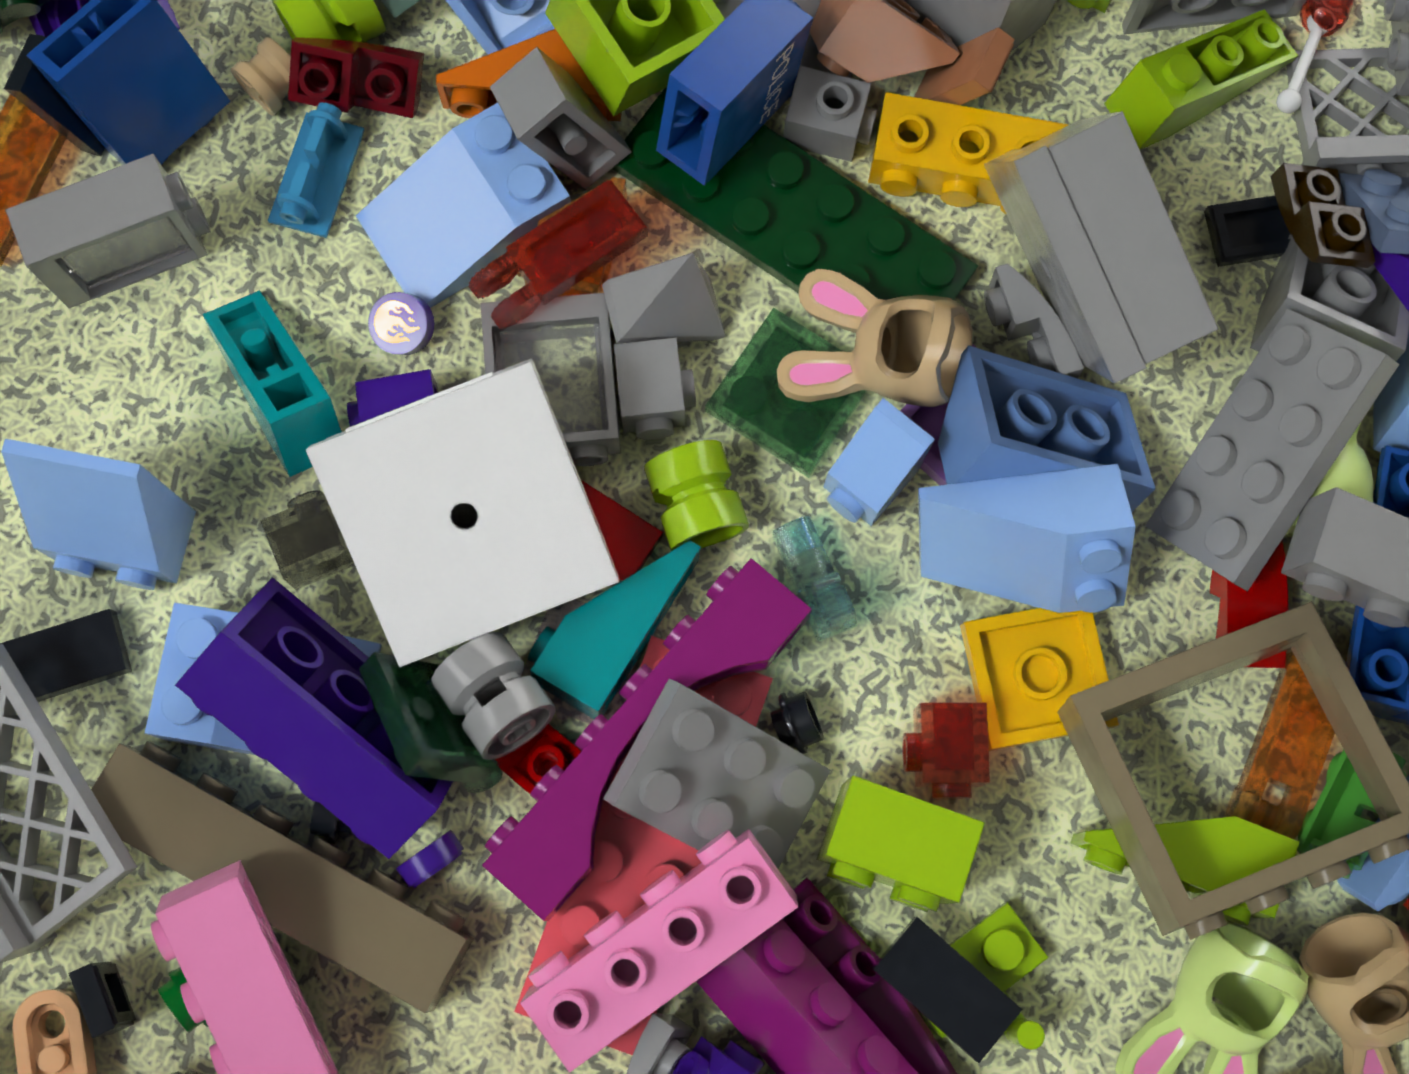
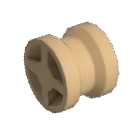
(265, 75)

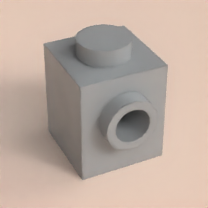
(829, 114)
(652, 387)

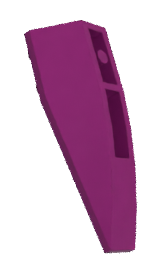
(816, 1004)

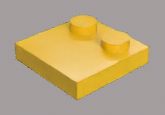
(1029, 668)

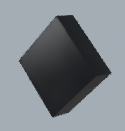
(102, 998)

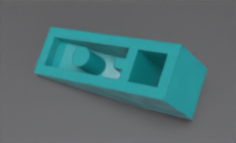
(273, 379)
(603, 638)

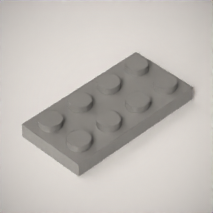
(1271, 446)

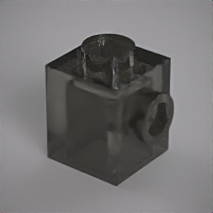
(307, 540)

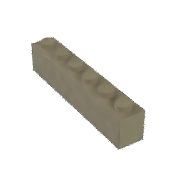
(299, 885)

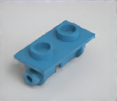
(316, 172)

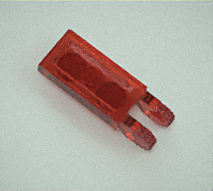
(561, 252)

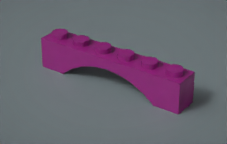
(555, 841)

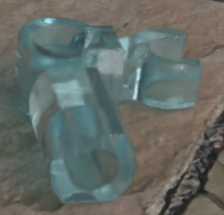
(813, 574)

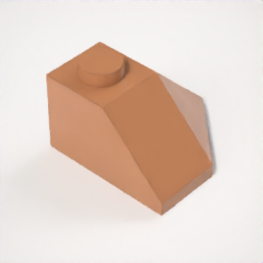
(878, 39)

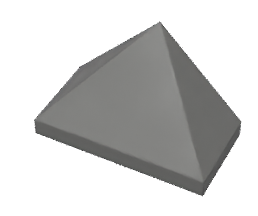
(664, 303)

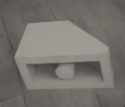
(558, 119)

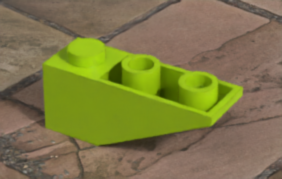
(1199, 76)
(1204, 855)

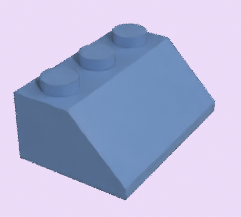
(1033, 420)

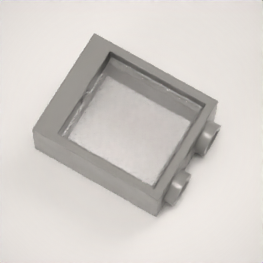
(109, 230)
(575, 364)

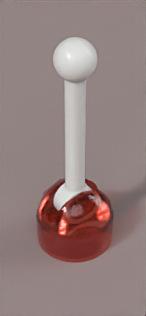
(1320, 20)

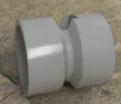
(487, 687)

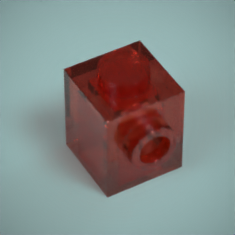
(948, 748)

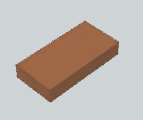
(971, 73)

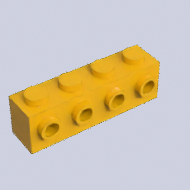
(945, 147)

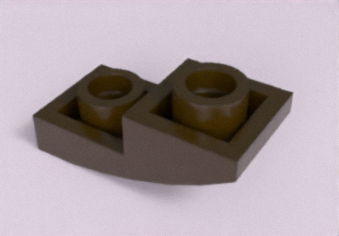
(1318, 218)

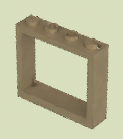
(1348, 714)

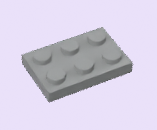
(713, 772)

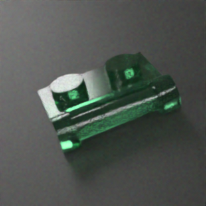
(422, 728)

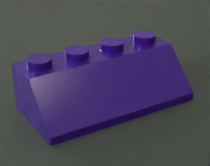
(302, 705)

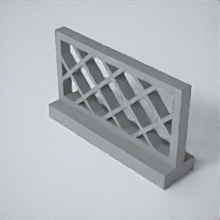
(1365, 145)
(29, 931)

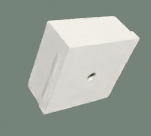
(463, 512)

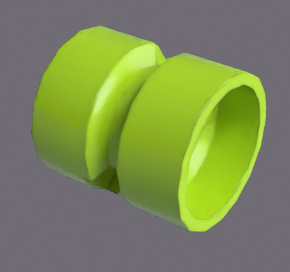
(331, 19)
(694, 490)

